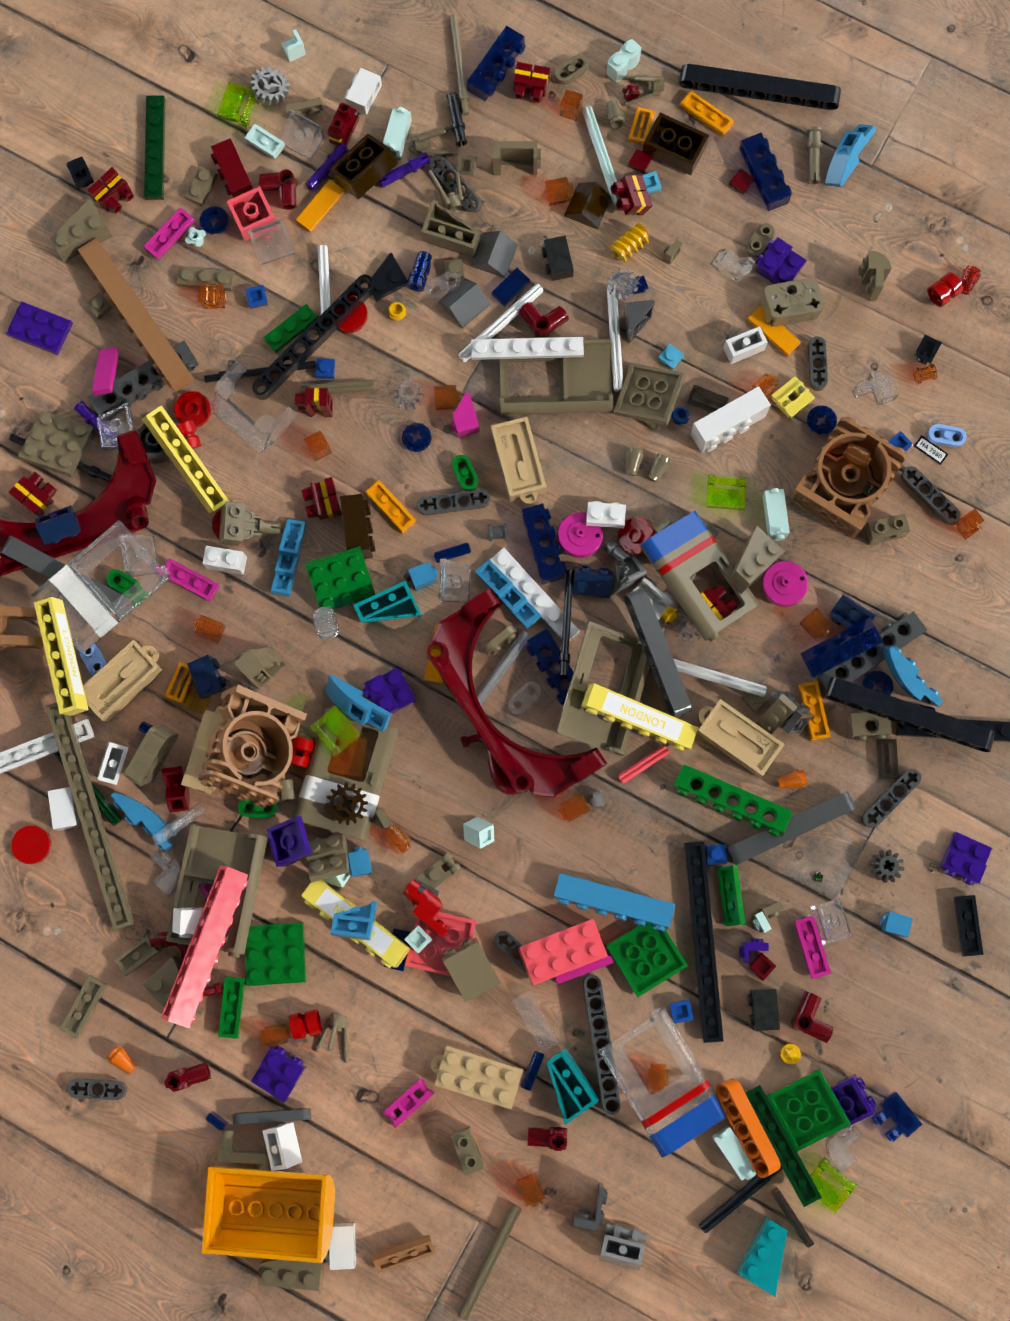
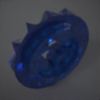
(209, 215)
(819, 412)
(420, 444)
(878, 676)

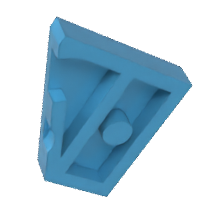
(355, 923)

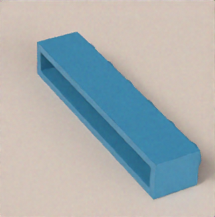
(614, 901)

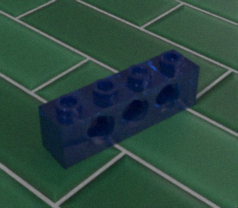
(507, 39)
(759, 145)
(547, 572)
(545, 641)
(841, 647)

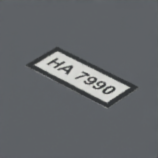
(931, 450)

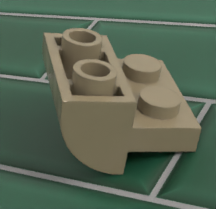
(874, 272)

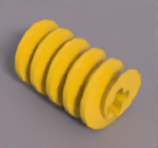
(629, 242)

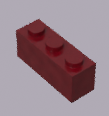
(230, 168)

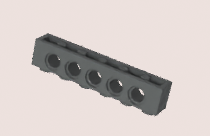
(133, 381)
(913, 628)

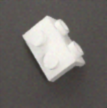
(606, 514)
(659, 600)

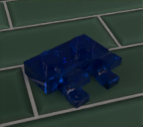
(900, 1114)

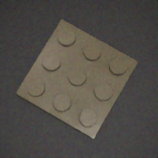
(649, 394)
(56, 443)

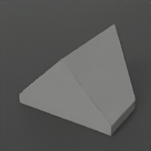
(627, 574)

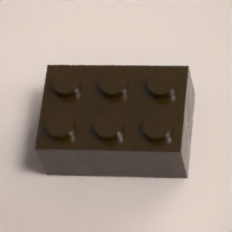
(675, 143)
(363, 166)
(357, 524)

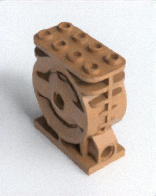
(831, 502)
(273, 729)

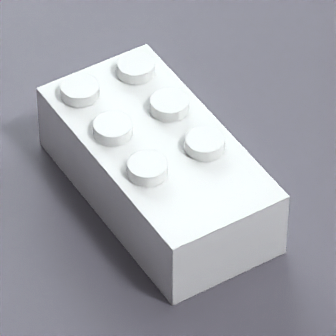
(730, 420)

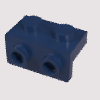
(593, 581)
(849, 612)
(206, 676)

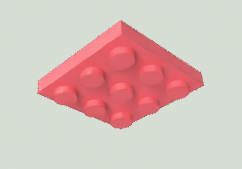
(431, 956)

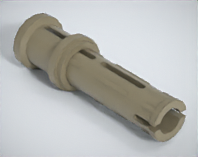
(814, 147)

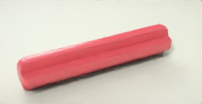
(643, 764)

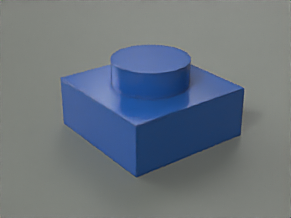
(256, 297)
(325, 368)
(901, 441)
(716, 854)
(681, 1011)

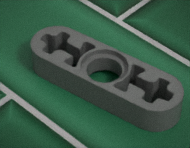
(811, 357)
(502, 947)
(83, 1083)

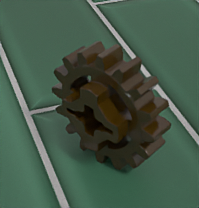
(341, 792)

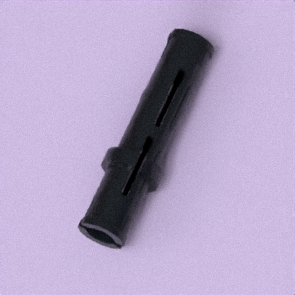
(457, 124)

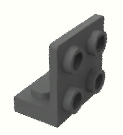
(796, 722)
(584, 1219)

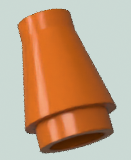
(795, 779)
(121, 1060)

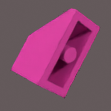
(465, 418)

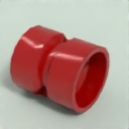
(947, 287)
(188, 429)
(306, 747)
(305, 1024)

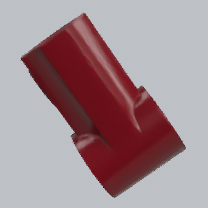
(275, 181)
(536, 319)
(813, 1027)
(185, 1077)
(553, 1138)

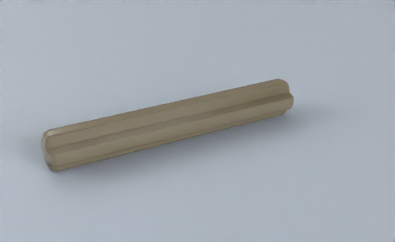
(343, 387)

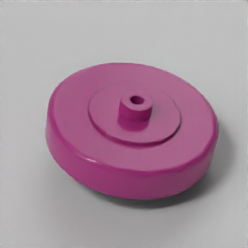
(577, 538)
(784, 583)

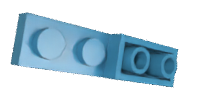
(846, 154)
(906, 673)
(354, 705)
(140, 814)

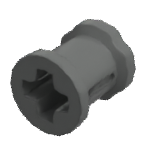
(497, 532)

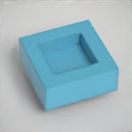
(652, 182)
(671, 357)

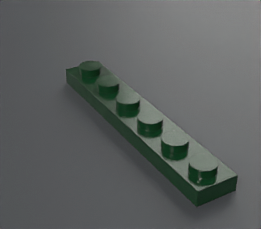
(154, 148)
(785, 1150)

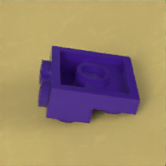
(779, 262)
(389, 691)
(288, 842)
(965, 859)
(279, 1073)
(854, 1099)

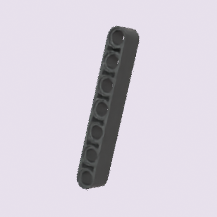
(43, 563)
(657, 653)
(798, 825)
(596, 1034)

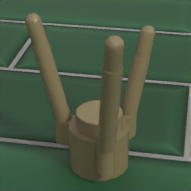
(654, 83)
(423, 142)
(451, 200)
(336, 1023)

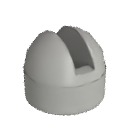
(596, 799)

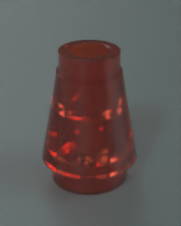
(969, 278)

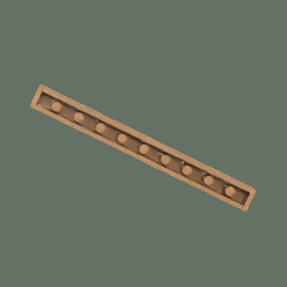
(136, 315)

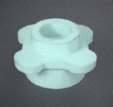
(198, 242)

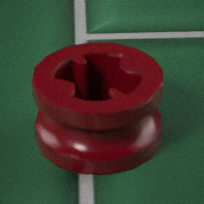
(631, 92)

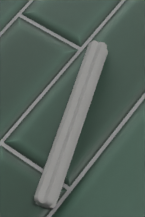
(502, 666)

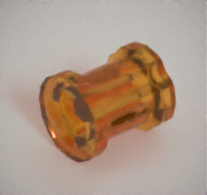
(925, 373)

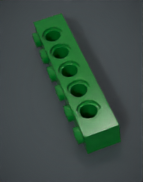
(727, 791)

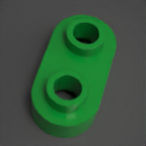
(465, 473)
(125, 583)
(256, 812)

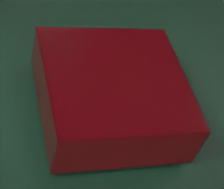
(640, 161)
(742, 181)
(762, 966)

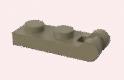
(435, 874)

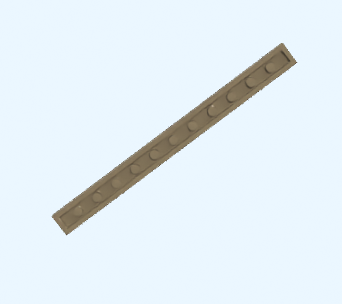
(90, 818)

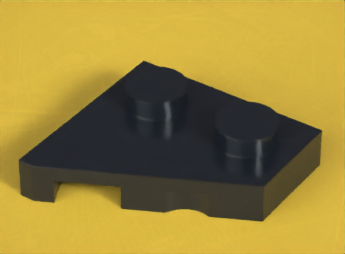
(388, 278)

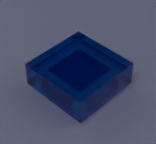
(217, 1121)

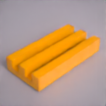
(637, 139)
(174, 679)

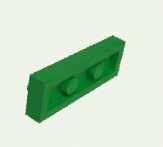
(290, 328)
(731, 895)
(231, 1007)

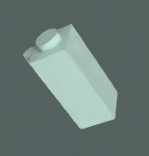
(397, 131)
(776, 514)
(734, 1153)

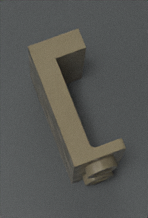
(516, 154)
(470, 969)

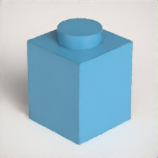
(423, 575)
(360, 862)
(896, 924)

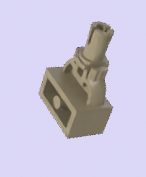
(242, 524)

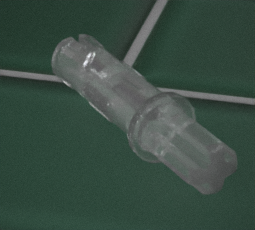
(172, 828)

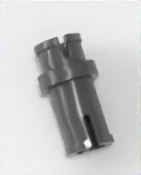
(614, 551)

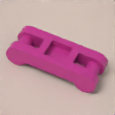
(408, 1103)

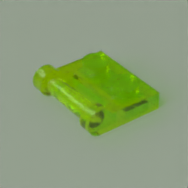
(232, 103)
(726, 498)
(339, 726)
(830, 1194)

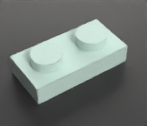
(264, 141)

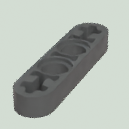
(442, 175)
(933, 493)
(453, 499)
(891, 798)
(272, 1116)

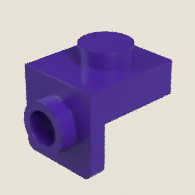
(754, 945)

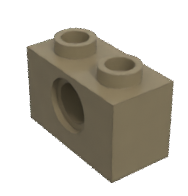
(886, 529)
(857, 727)
(467, 1151)

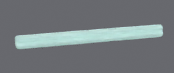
(600, 149)

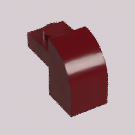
(176, 795)

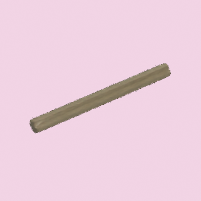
(489, 1262)

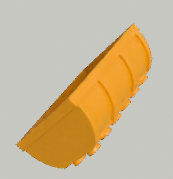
(268, 1214)

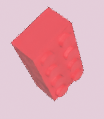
(562, 952)

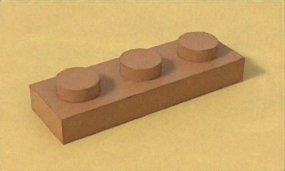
(403, 1253)

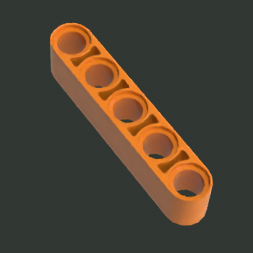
(747, 1128)

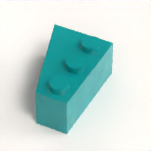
(389, 604)
(571, 1086)
(764, 1256)

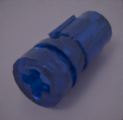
(421, 269)

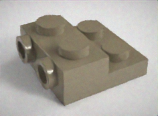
(328, 857)

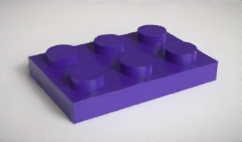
(39, 328)

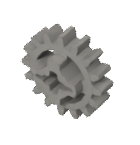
(269, 85)

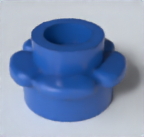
(680, 411)

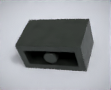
(558, 258)
(764, 1009)

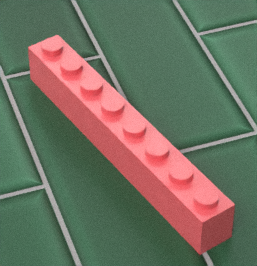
(204, 946)

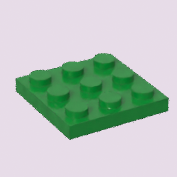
(340, 578)
(275, 954)
(646, 957)
(808, 1110)

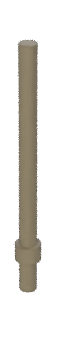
(463, 96)

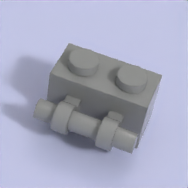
(622, 1251)

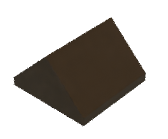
(588, 204)

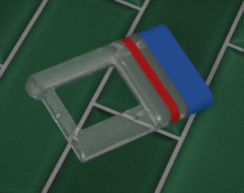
(680, 1108)

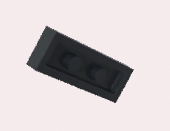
(968, 925)

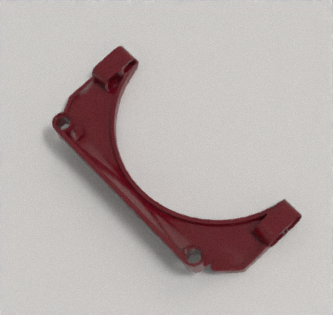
(121, 500)
(544, 773)

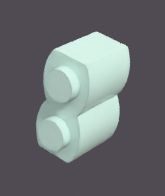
(624, 60)

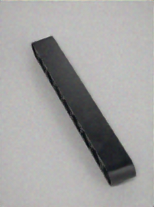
(760, 86)
(312, 345)
(910, 714)

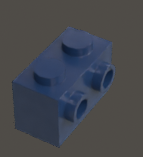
(58, 525)

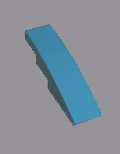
(288, 557)
(508, 594)

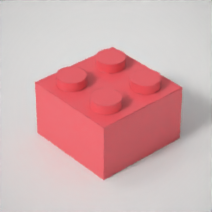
(250, 211)

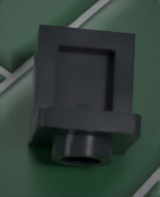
(80, 172)
(927, 349)

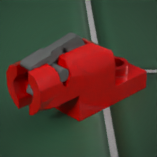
(427, 904)

